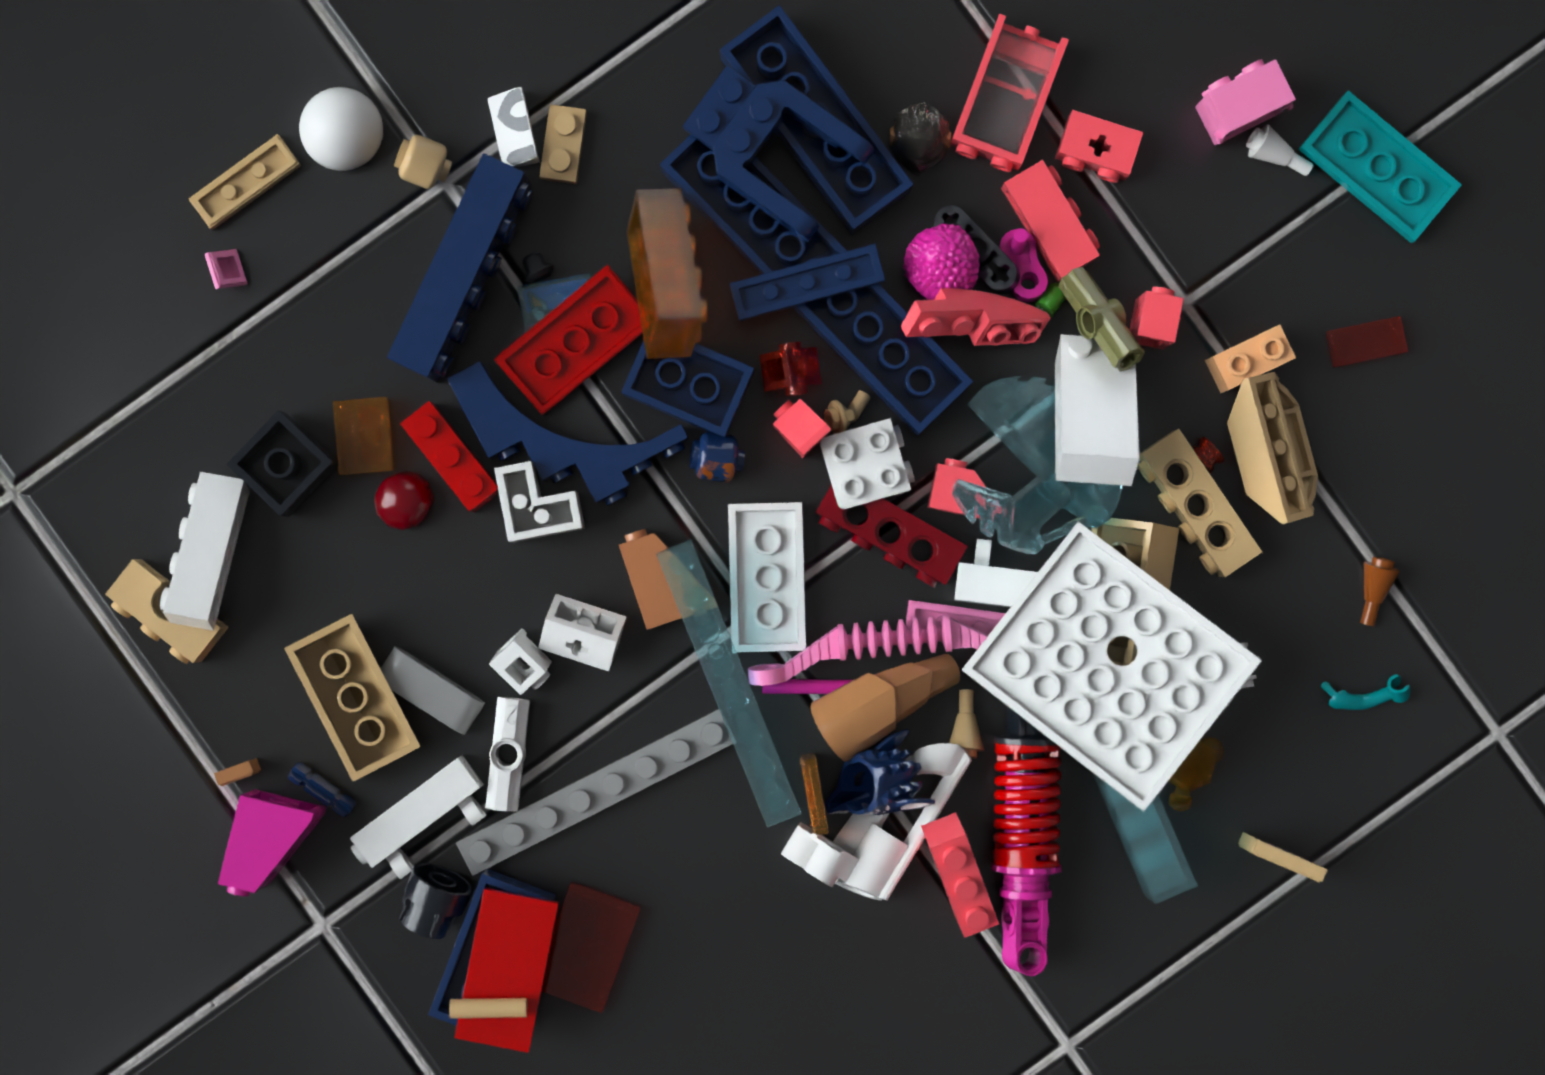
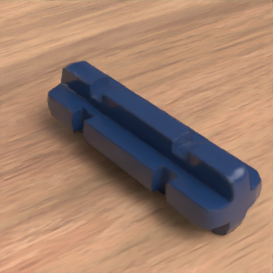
(321, 789)

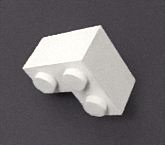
(527, 512)

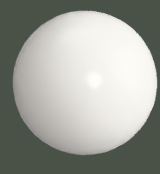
(341, 128)

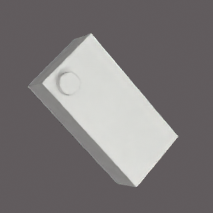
(1094, 415)

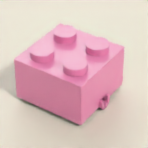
(1244, 102)

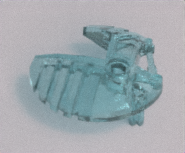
(1025, 422)

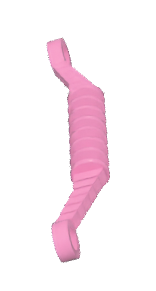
(837, 643)

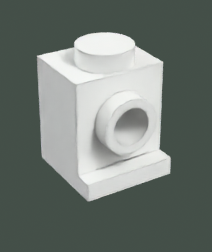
(510, 667)

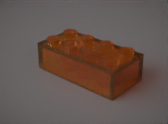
(665, 273)

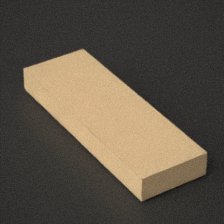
(244, 182)

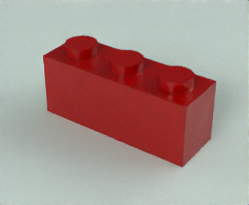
(451, 456)

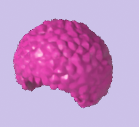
(941, 259)

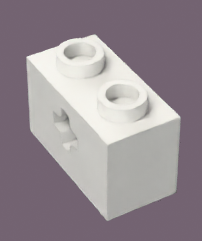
(582, 632)

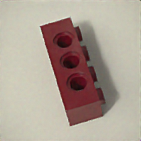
(945, 549)

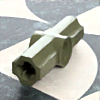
(1101, 319)

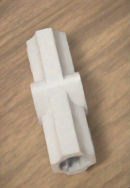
(505, 778)

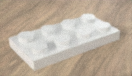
(767, 577)

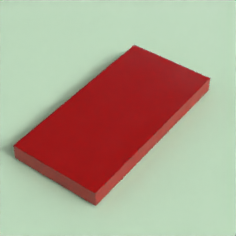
(573, 340)
(508, 962)

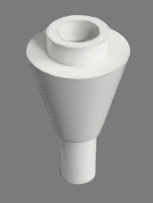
(1270, 147)

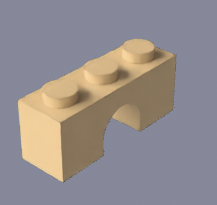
(139, 594)

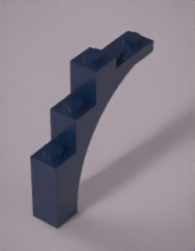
(504, 428)

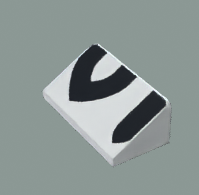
(513, 128)

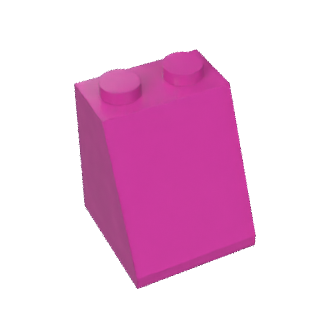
(264, 838)

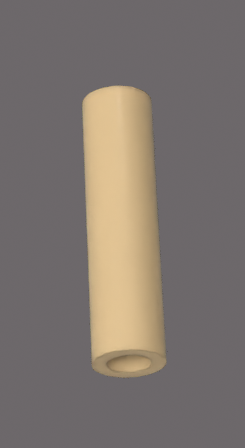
(488, 1008)

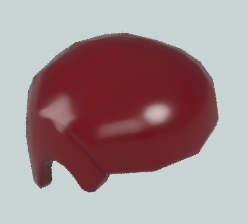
(403, 500)

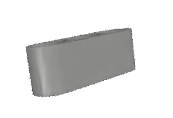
(431, 690)

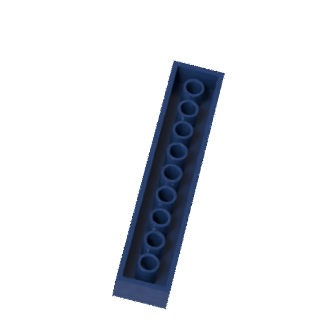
(859, 325)

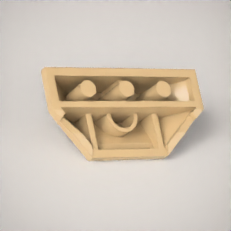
(1273, 449)

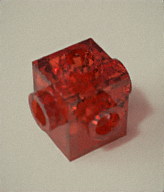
(791, 369)

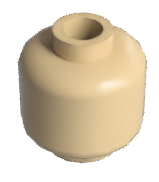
(422, 161)

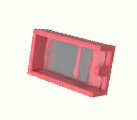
(1008, 95)

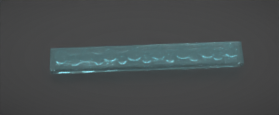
(728, 683)

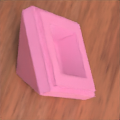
(225, 269)

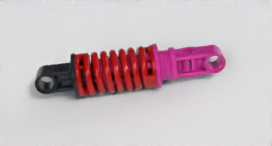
(1027, 846)

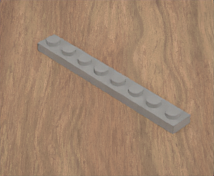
(594, 792)

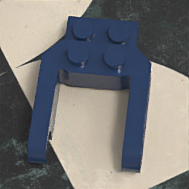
(739, 120)

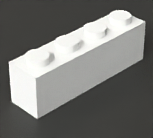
(205, 551)

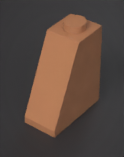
(648, 579)

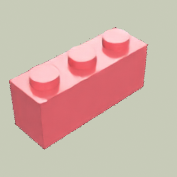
(1051, 219)
(960, 875)

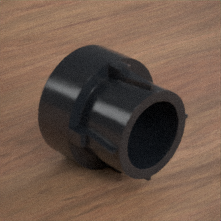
(433, 900)

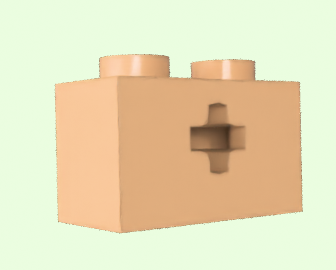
(1250, 358)

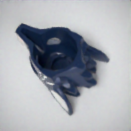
(884, 783)

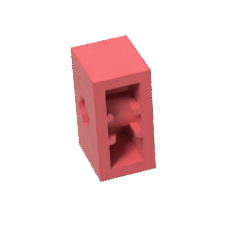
(1118, 146)
(1156, 318)

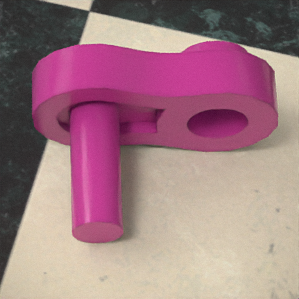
(1022, 250)

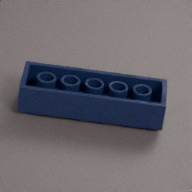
(778, 52)
(461, 269)

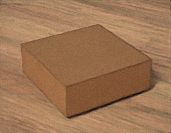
(237, 772)

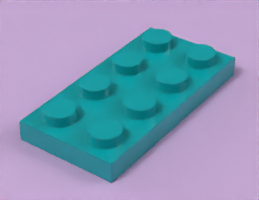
(1380, 166)

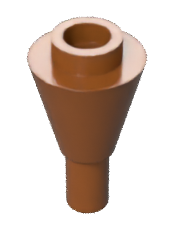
(1378, 580)

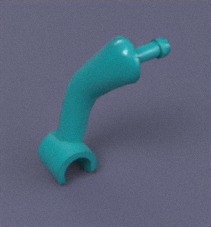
(1349, 701)

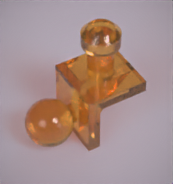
(1195, 772)

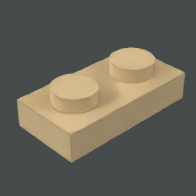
(563, 144)

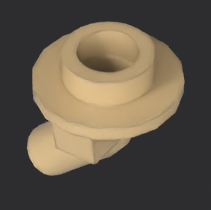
(840, 417)

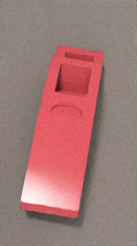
(981, 315)

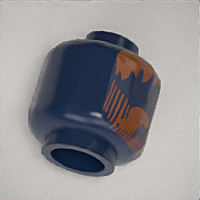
(716, 457)

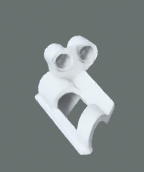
(865, 855)

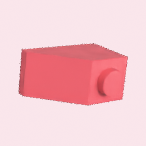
(800, 426)
(943, 481)

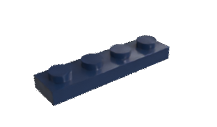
(807, 282)

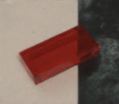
(1366, 341)

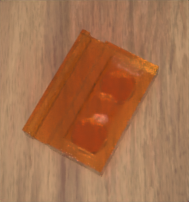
(363, 436)

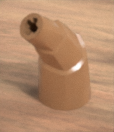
(873, 705)

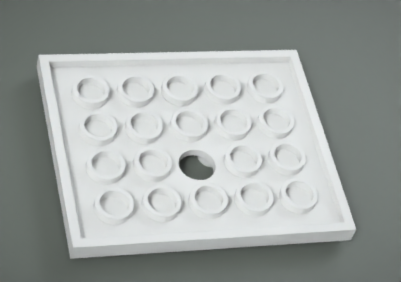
(1116, 720)

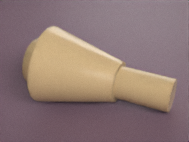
(966, 728)

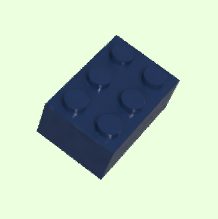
(694, 389)

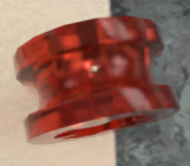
(1208, 454)

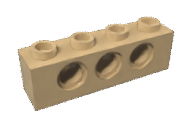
(1238, 544)

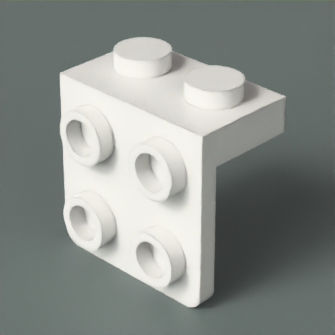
(866, 464)

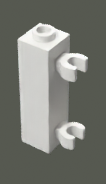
(989, 584)
(415, 813)

